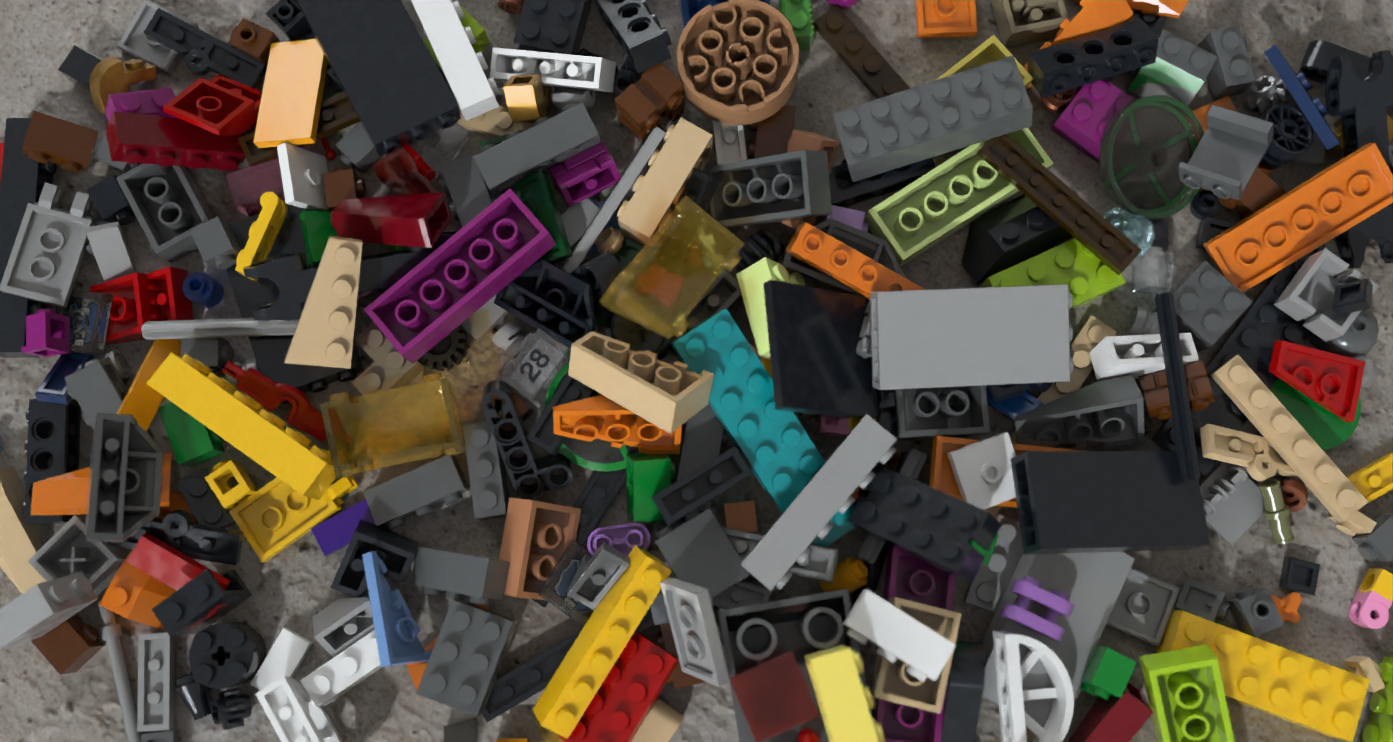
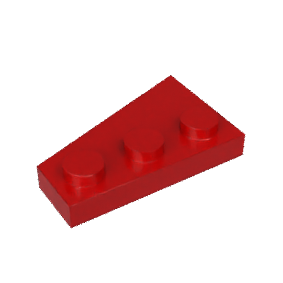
(1321, 376)

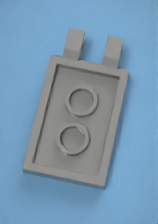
(48, 248)

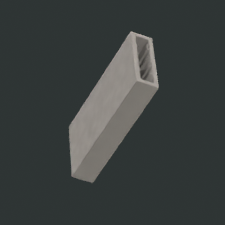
(970, 336)
(1094, 586)

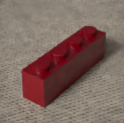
(169, 142)

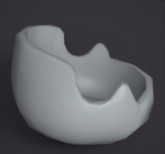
(567, 96)

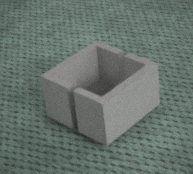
(1312, 295)

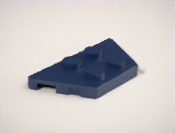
(1298, 87)

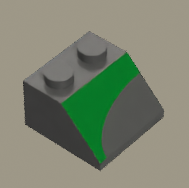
(1177, 71)

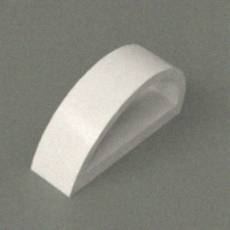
(1012, 696)
(295, 714)

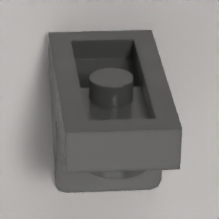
(597, 575)

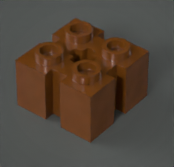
(650, 102)

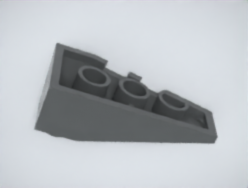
(1097, 415)

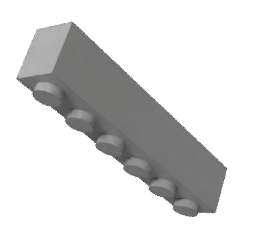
(818, 503)

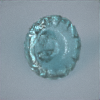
(1133, 226)

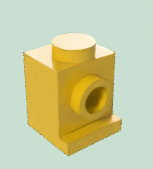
(221, 480)

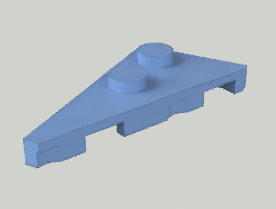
(392, 620)

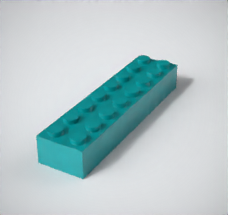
(745, 406)

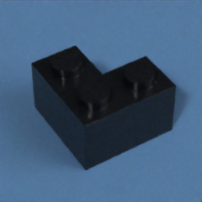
(393, 549)

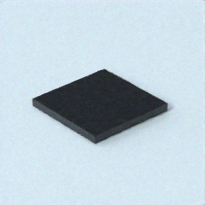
(814, 351)

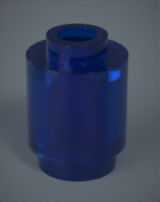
(203, 289)

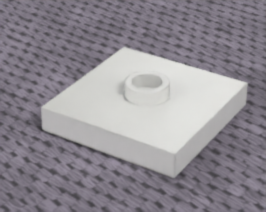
(303, 177)
(985, 471)

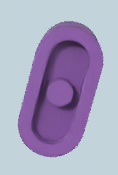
(620, 537)
(1055, 602)

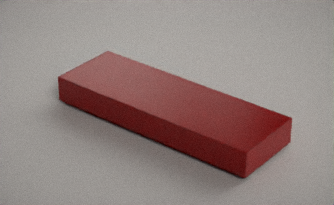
(167, 563)

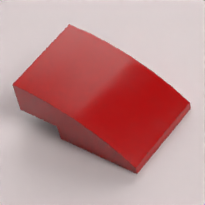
(217, 105)
(144, 299)

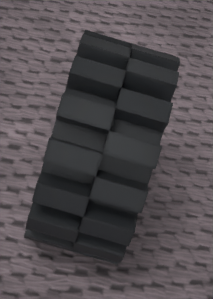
(451, 356)

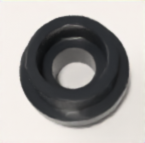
(1200, 210)

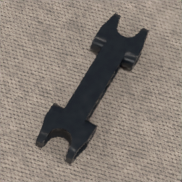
(1364, 121)
(296, 278)

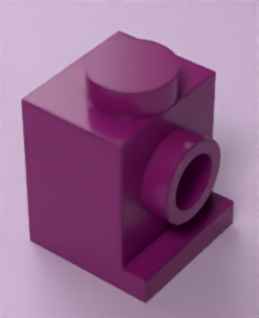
(47, 334)

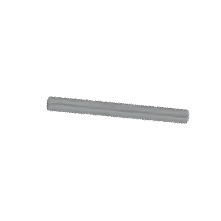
(217, 328)

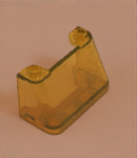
(673, 271)
(393, 426)

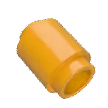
(849, 575)

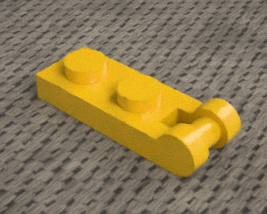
(263, 232)

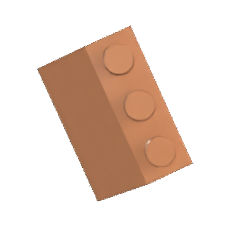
(534, 543)

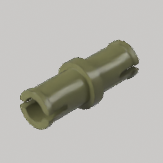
(1276, 511)

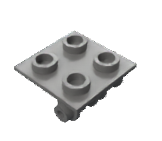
(1231, 501)

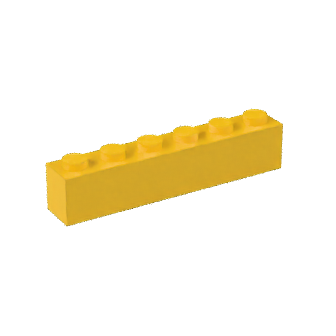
(600, 643)

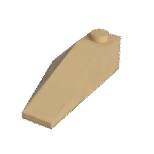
(17, 539)

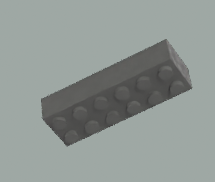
(934, 118)

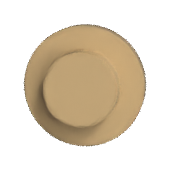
(609, 241)

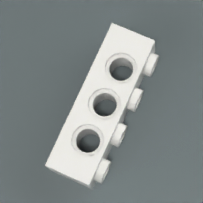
(555, 68)

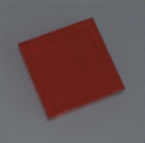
(774, 696)

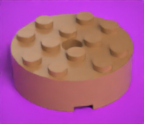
(744, 89)

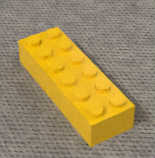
(240, 423)
(1275, 677)

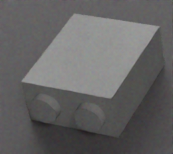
(44, 608)

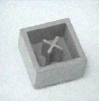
(71, 553)

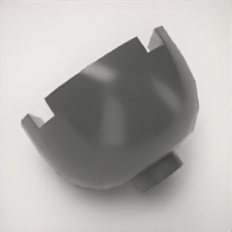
(1357, 339)

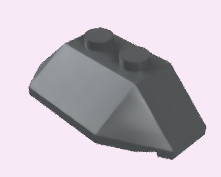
(863, 242)
(122, 479)

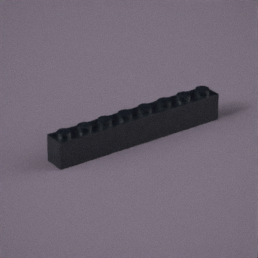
(20, 184)

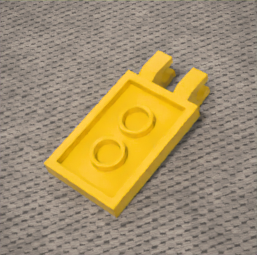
(281, 515)

